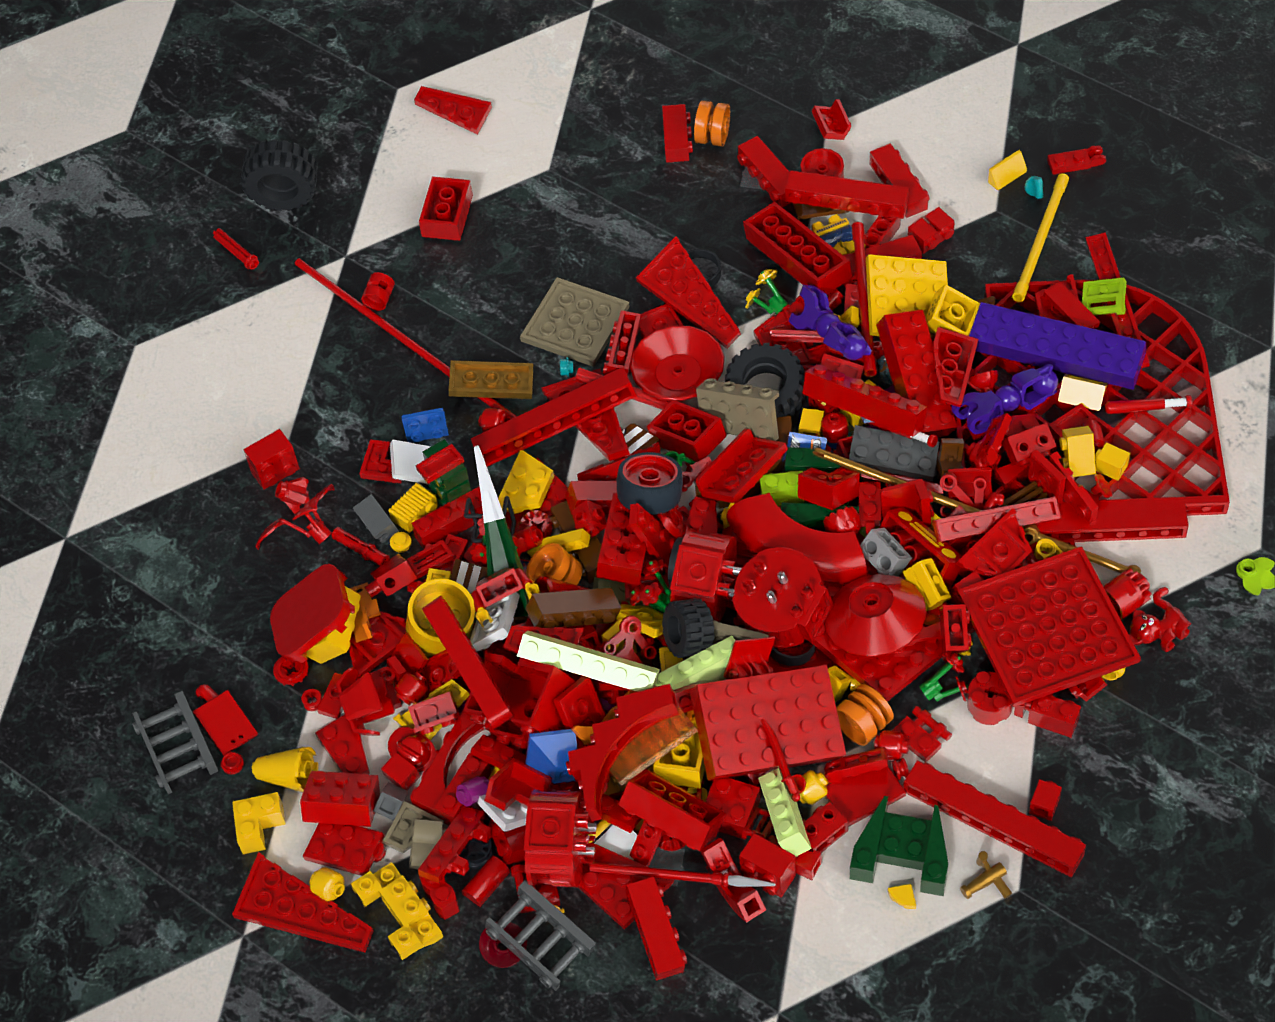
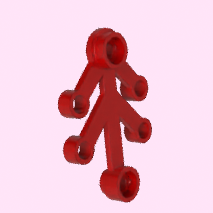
(961, 495)
(629, 637)

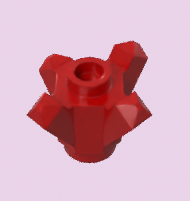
(293, 493)

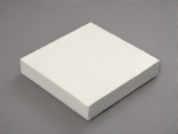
(404, 458)

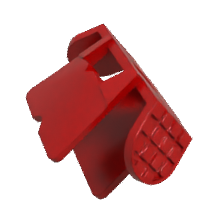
(362, 699)

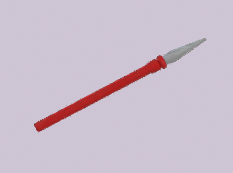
(715, 878)

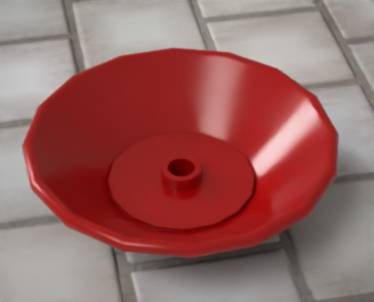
(675, 362)
(875, 615)

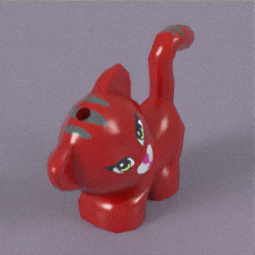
(1147, 628)

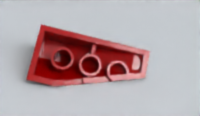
(953, 364)

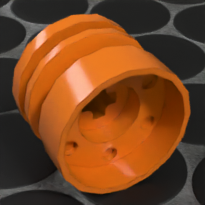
(863, 714)

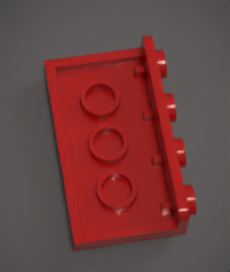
(739, 467)

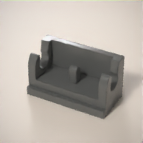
(375, 519)

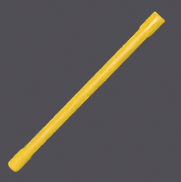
(1023, 284)

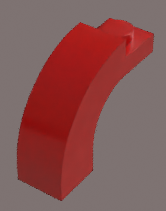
(743, 900)

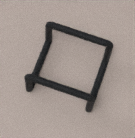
(469, 505)

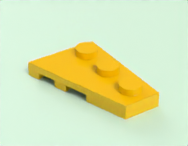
(459, 695)

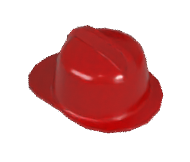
(412, 747)

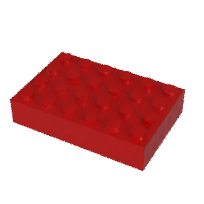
(793, 703)

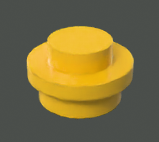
(400, 542)

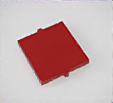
(410, 655)

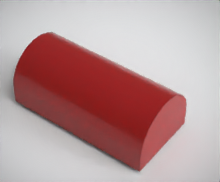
(486, 881)

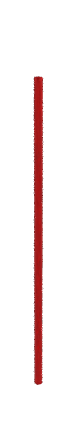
(387, 327)

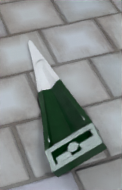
(499, 543)

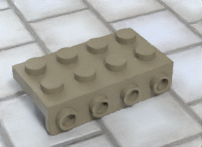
(740, 407)

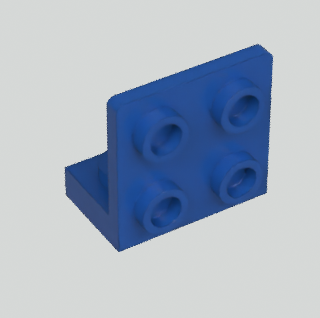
(425, 425)

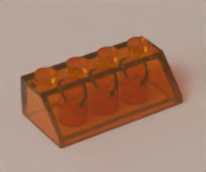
(651, 746)

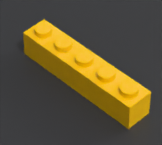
(570, 541)

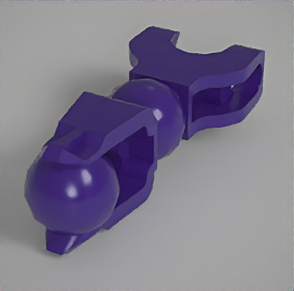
(820, 317)
(1007, 398)

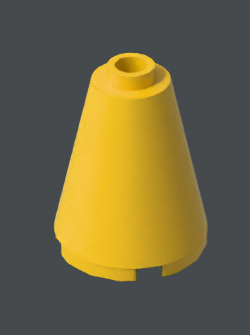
(286, 768)

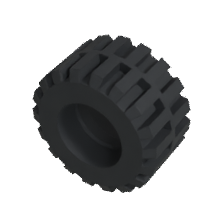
(688, 627)

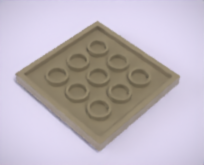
(574, 321)

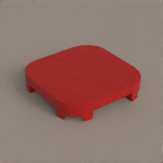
(310, 612)

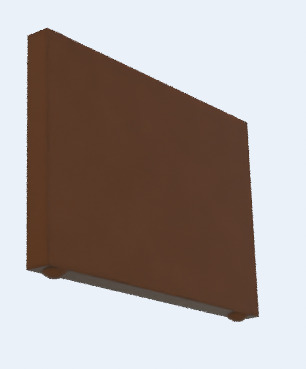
(807, 211)

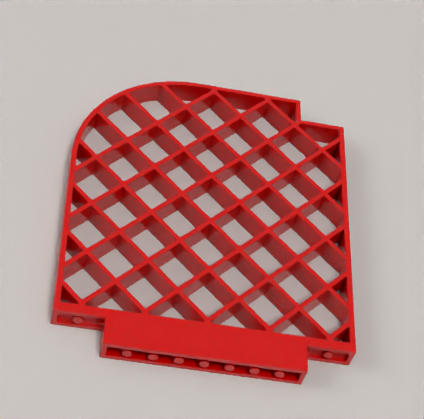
(1146, 513)

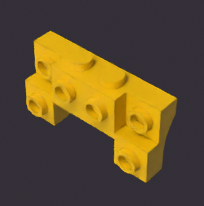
(402, 901)

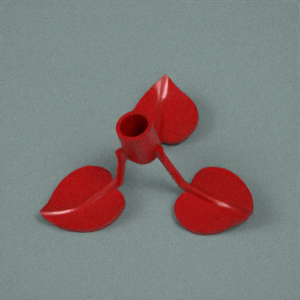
(315, 527)

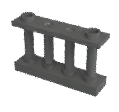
(195, 743)
(562, 928)

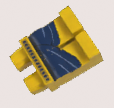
(836, 234)

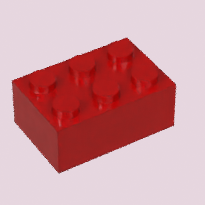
(445, 208)
(687, 430)
(340, 798)

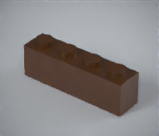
(587, 556)
(573, 608)

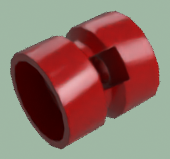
(378, 291)

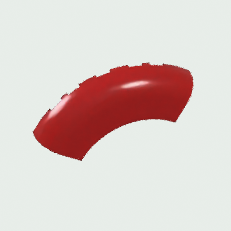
(766, 526)

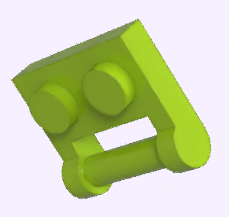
(1105, 291)

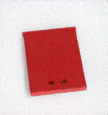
(225, 722)

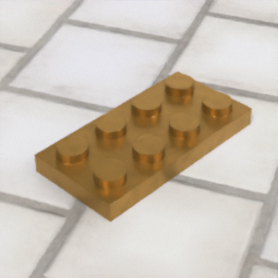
(491, 379)

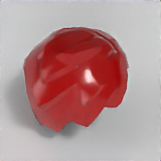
(843, 521)

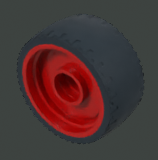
(651, 481)

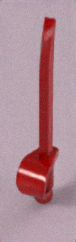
(796, 783)

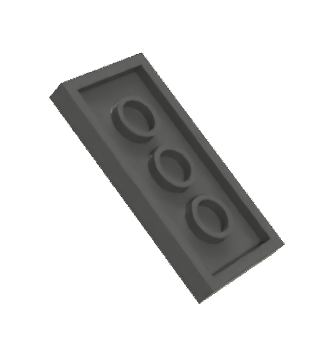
(893, 453)

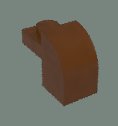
(949, 456)

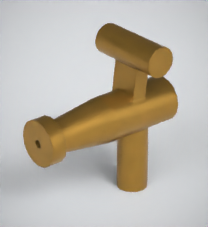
(989, 876)

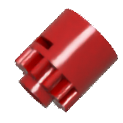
(1128, 592)

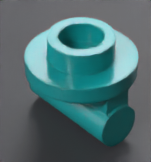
(1034, 186)

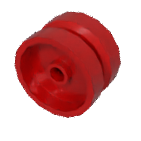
(823, 162)

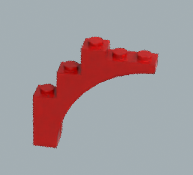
(609, 738)

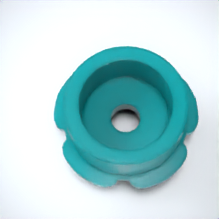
(566, 367)

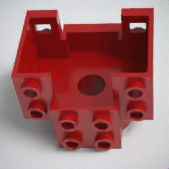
(529, 693)

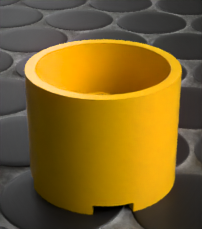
(419, 626)

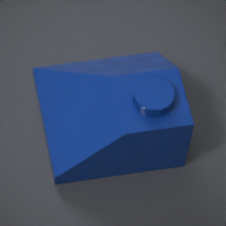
(549, 753)

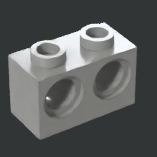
(884, 552)

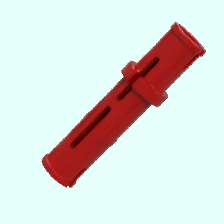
(367, 550)

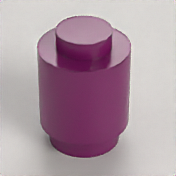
(469, 791)

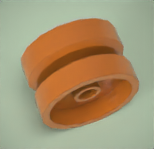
(712, 123)
(555, 563)

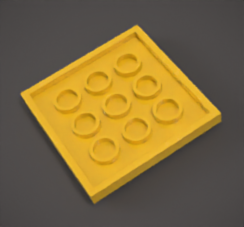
(901, 286)

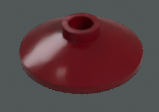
(495, 956)

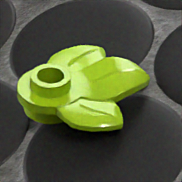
(1260, 574)

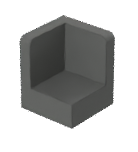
(390, 801)

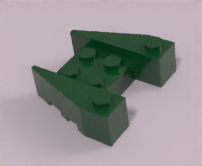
(808, 513)
(902, 843)

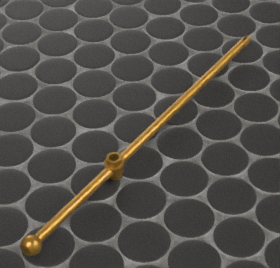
(1028, 529)

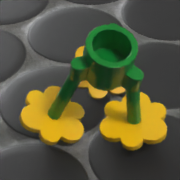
(776, 303)

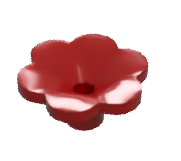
(1101, 486)

